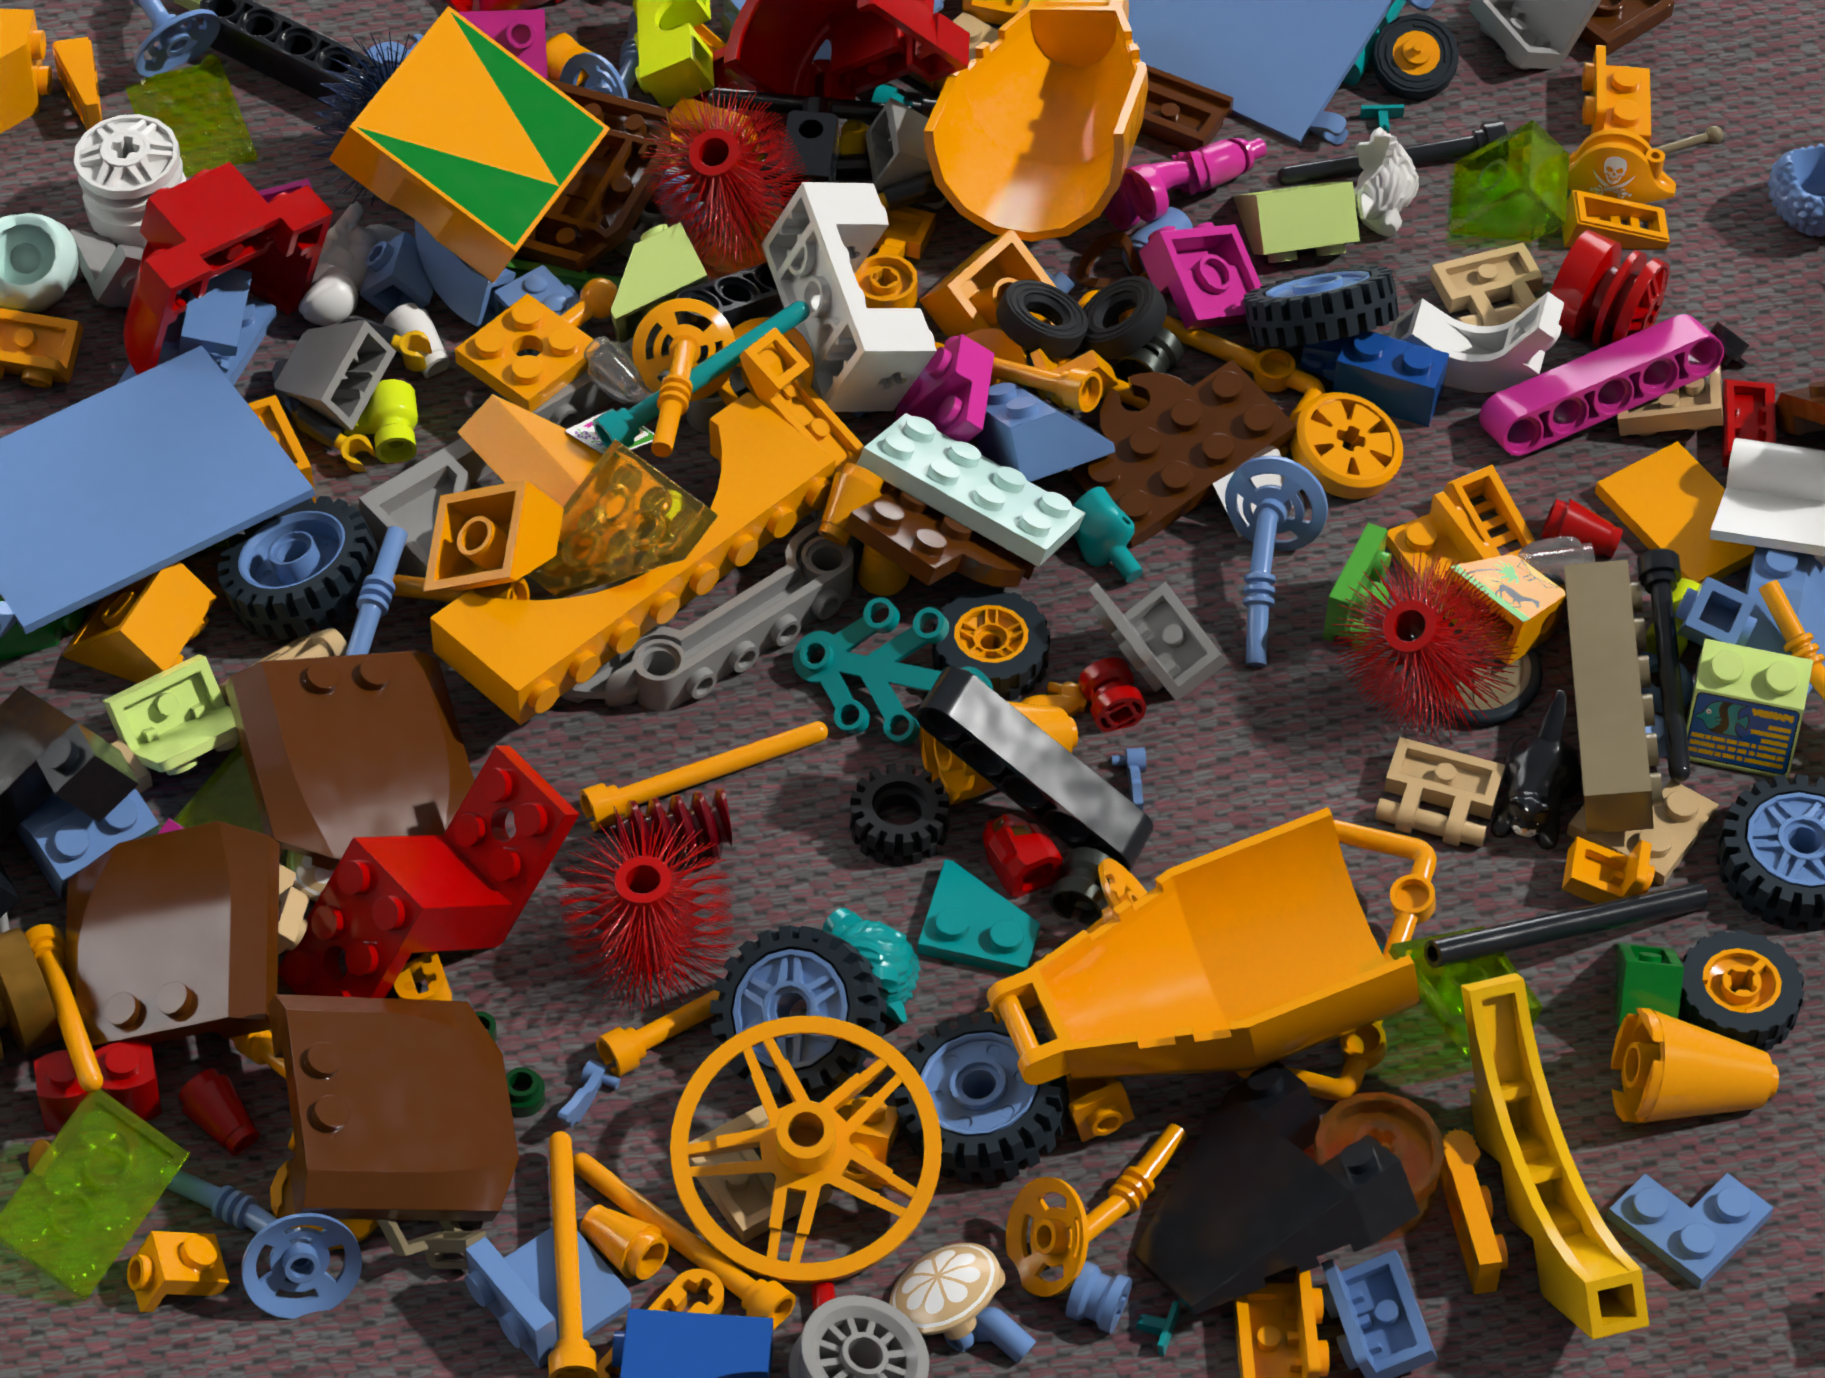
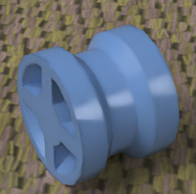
(1098, 1297)

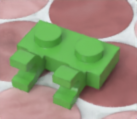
(1363, 558)

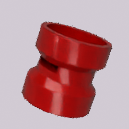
(1112, 694)

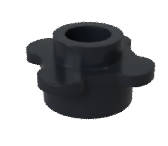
(1733, 345)

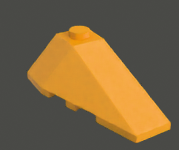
(528, 447)

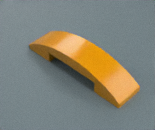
(775, 376)

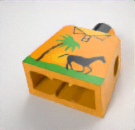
(1522, 593)

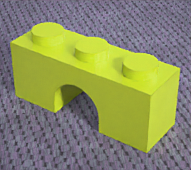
(670, 50)

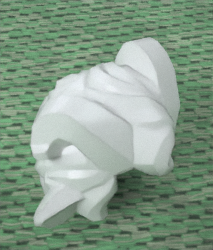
(1385, 183)

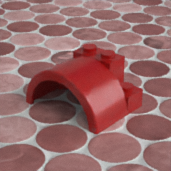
(868, 40)
(217, 226)

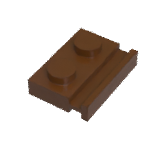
(1183, 110)

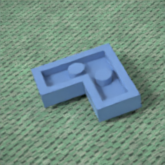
(1688, 1238)

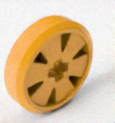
(1373, 439)

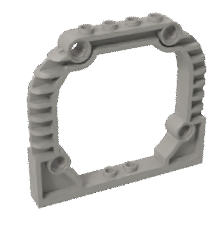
(666, 662)

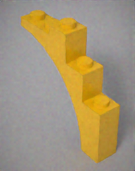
(1515, 1122)

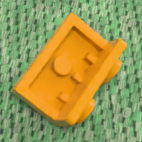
(38, 347)
(1280, 1331)

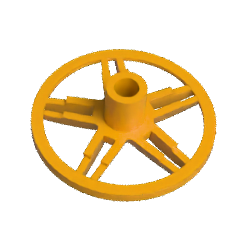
(806, 1149)

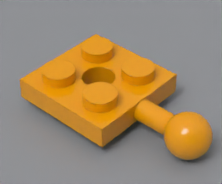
(531, 325)

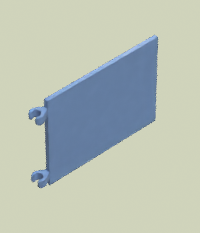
(1268, 54)
(132, 487)

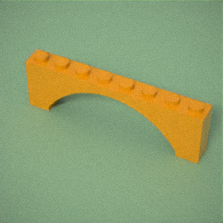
(540, 649)

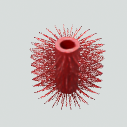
(725, 176)
(1426, 645)
(648, 914)

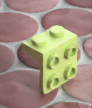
(174, 717)

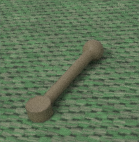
(1712, 135)

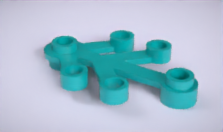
(876, 669)

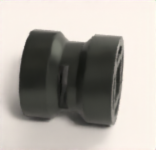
(1157, 355)
(1084, 885)

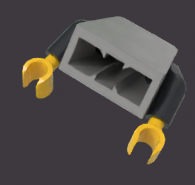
(895, 156)
(336, 374)

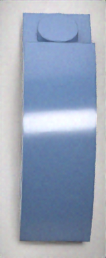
(457, 282)

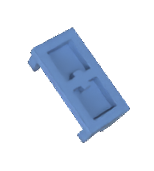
(217, 316)

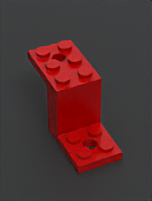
(432, 889)

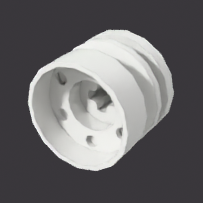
(120, 168)

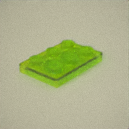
(89, 1193)

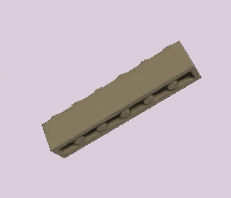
(1609, 697)

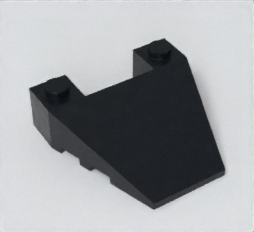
(48, 754)
(1263, 1205)

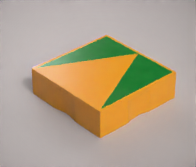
(469, 143)

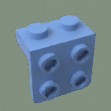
(524, 1293)

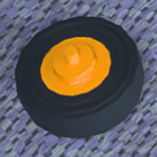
(1415, 57)

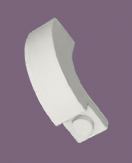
(1485, 356)

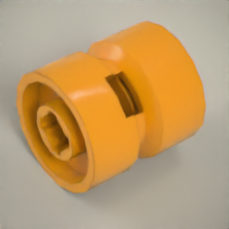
(888, 282)

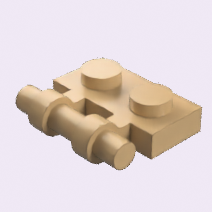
(1488, 278)
(1443, 779)

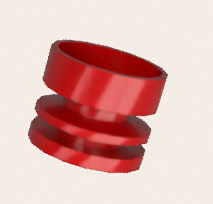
(1612, 296)

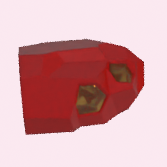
(1021, 855)

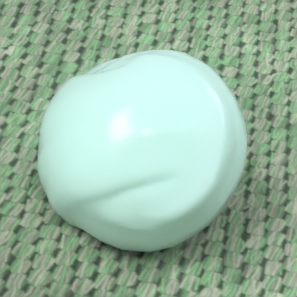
(35, 262)

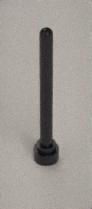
(787, 102)
(1418, 153)
(1659, 574)

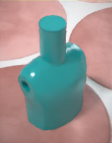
(1106, 534)

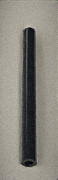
(1565, 925)

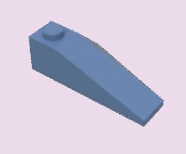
(1804, 586)

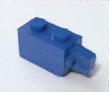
(1387, 371)

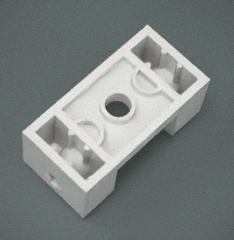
(813, 251)

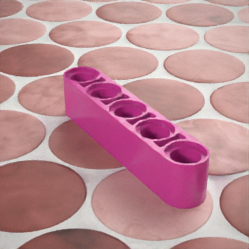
(1601, 384)

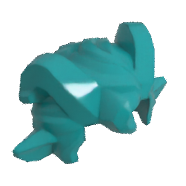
(886, 951)

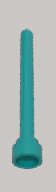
(625, 424)

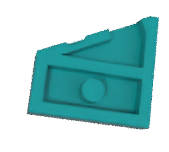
(976, 925)

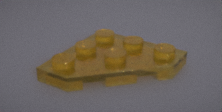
(622, 525)

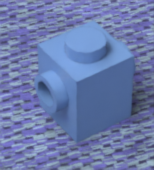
(396, 275)
(1716, 614)

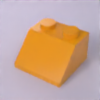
(21, 67)
(972, 291)
(491, 536)
(143, 625)

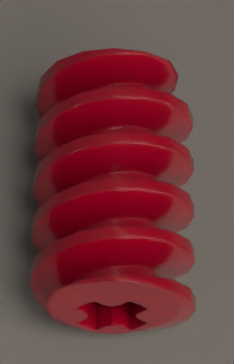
(712, 819)

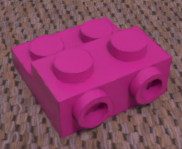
(1203, 272)
(952, 389)

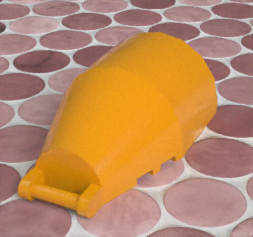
(1041, 120)
(1212, 968)

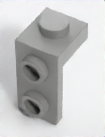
(108, 269)

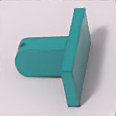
(1382, 113)
(1160, 1326)

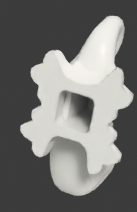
(342, 268)

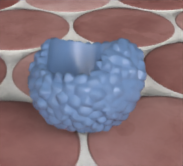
(1799, 189)

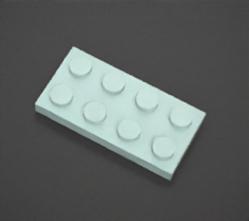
(972, 488)

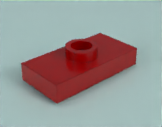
(1747, 413)

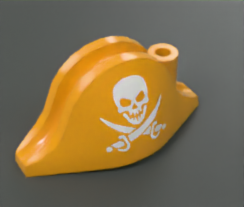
(1620, 167)

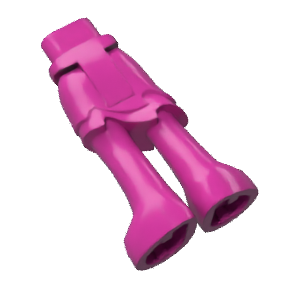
(1146, 185)

